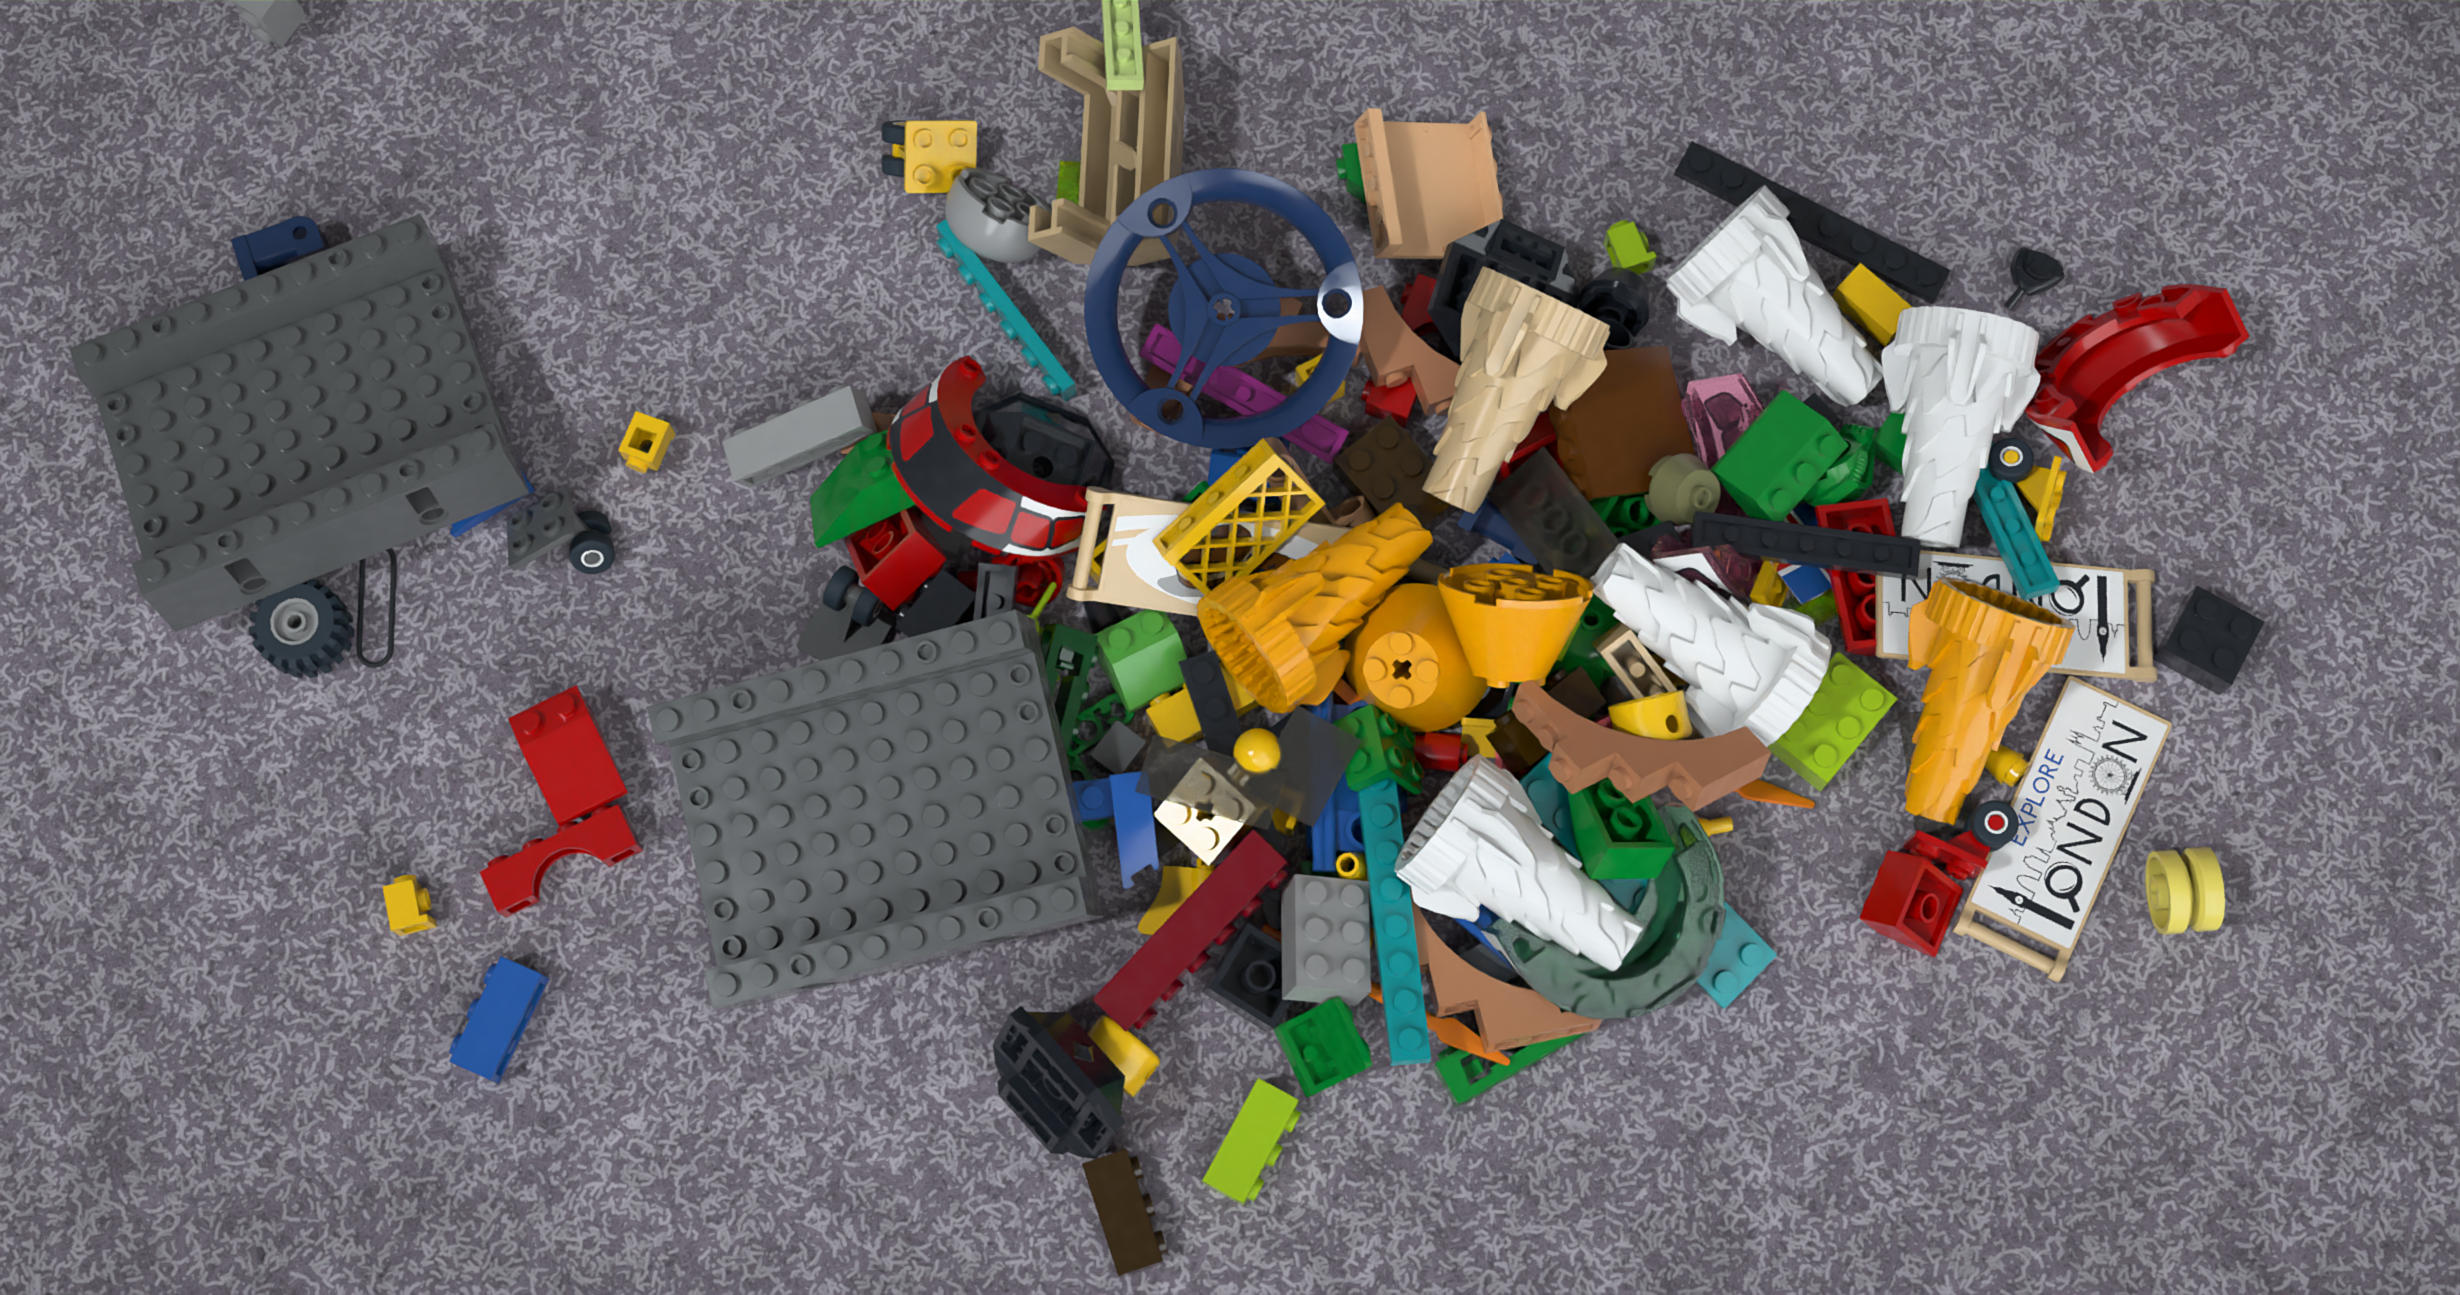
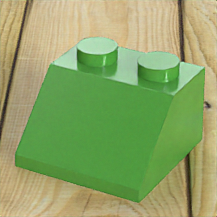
(1141, 657)

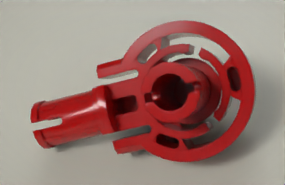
(1030, 577)

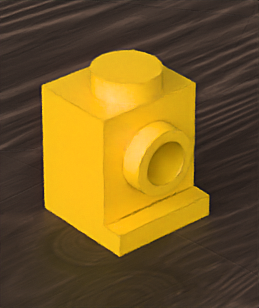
(642, 431)
(407, 906)

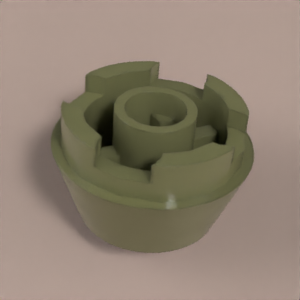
(1680, 488)

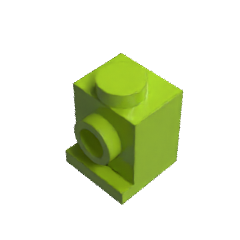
(1628, 248)

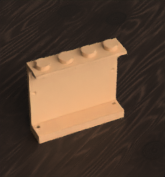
(1426, 183)

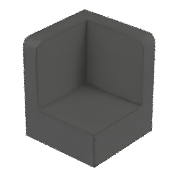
(1118, 750)

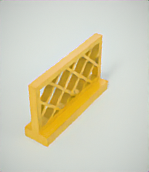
(1224, 497)

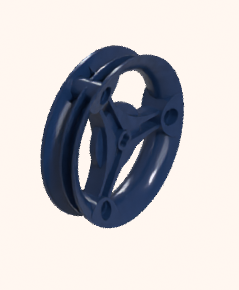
(1213, 280)

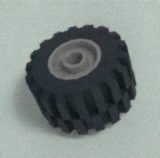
(302, 629)

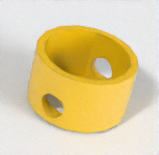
(1654, 716)
(1126, 1052)

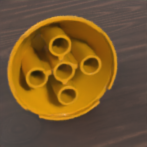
(1513, 618)
(1418, 629)

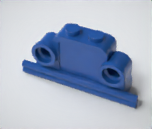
(1339, 823)

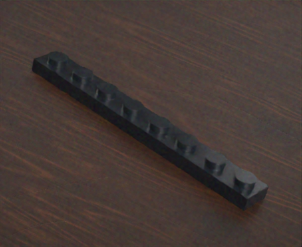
(1817, 224)
(1220, 731)

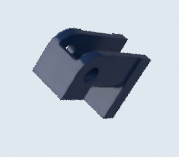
(278, 246)
(1492, 525)

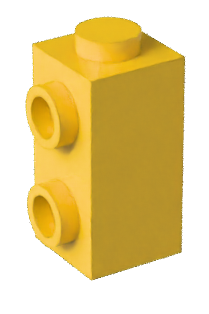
(1870, 304)

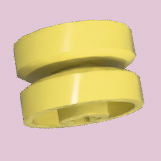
(2184, 890)

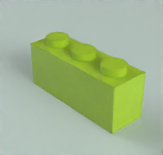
(1252, 1143)

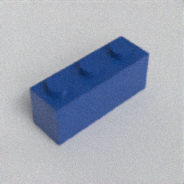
(498, 1019)

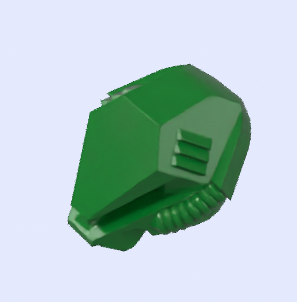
(1849, 475)

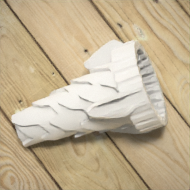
(1759, 280)
(1958, 384)
(1740, 661)
(1490, 849)

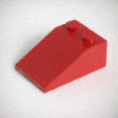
(895, 556)
(568, 755)

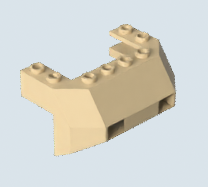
(1126, 148)

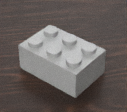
(1325, 939)

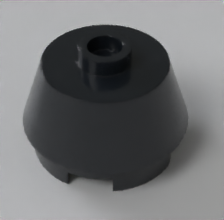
(1617, 295)

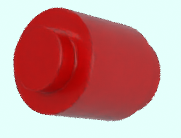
(1441, 751)

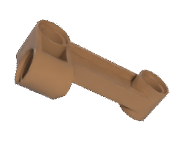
(1347, 514)

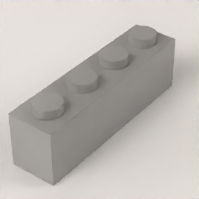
(799, 435)

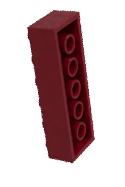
(1192, 931)

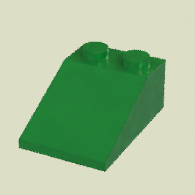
(857, 492)
(1618, 836)

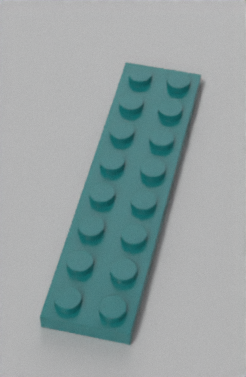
(1738, 953)

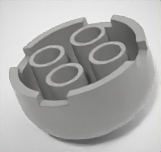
(991, 216)

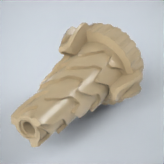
(1515, 359)

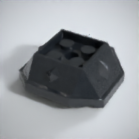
(1507, 251)
(1039, 432)
(1059, 1082)

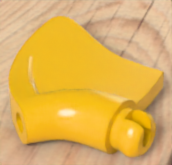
(1175, 888)

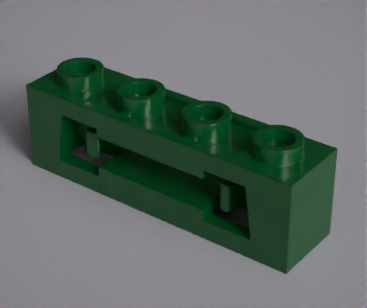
(1075, 651)

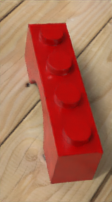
(1401, 399)
(517, 879)

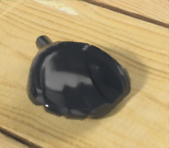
(2033, 274)

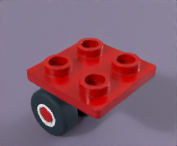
(1965, 855)

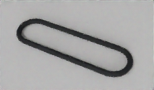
(391, 612)

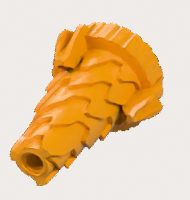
(1285, 624)
(1982, 662)

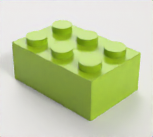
(1833, 722)

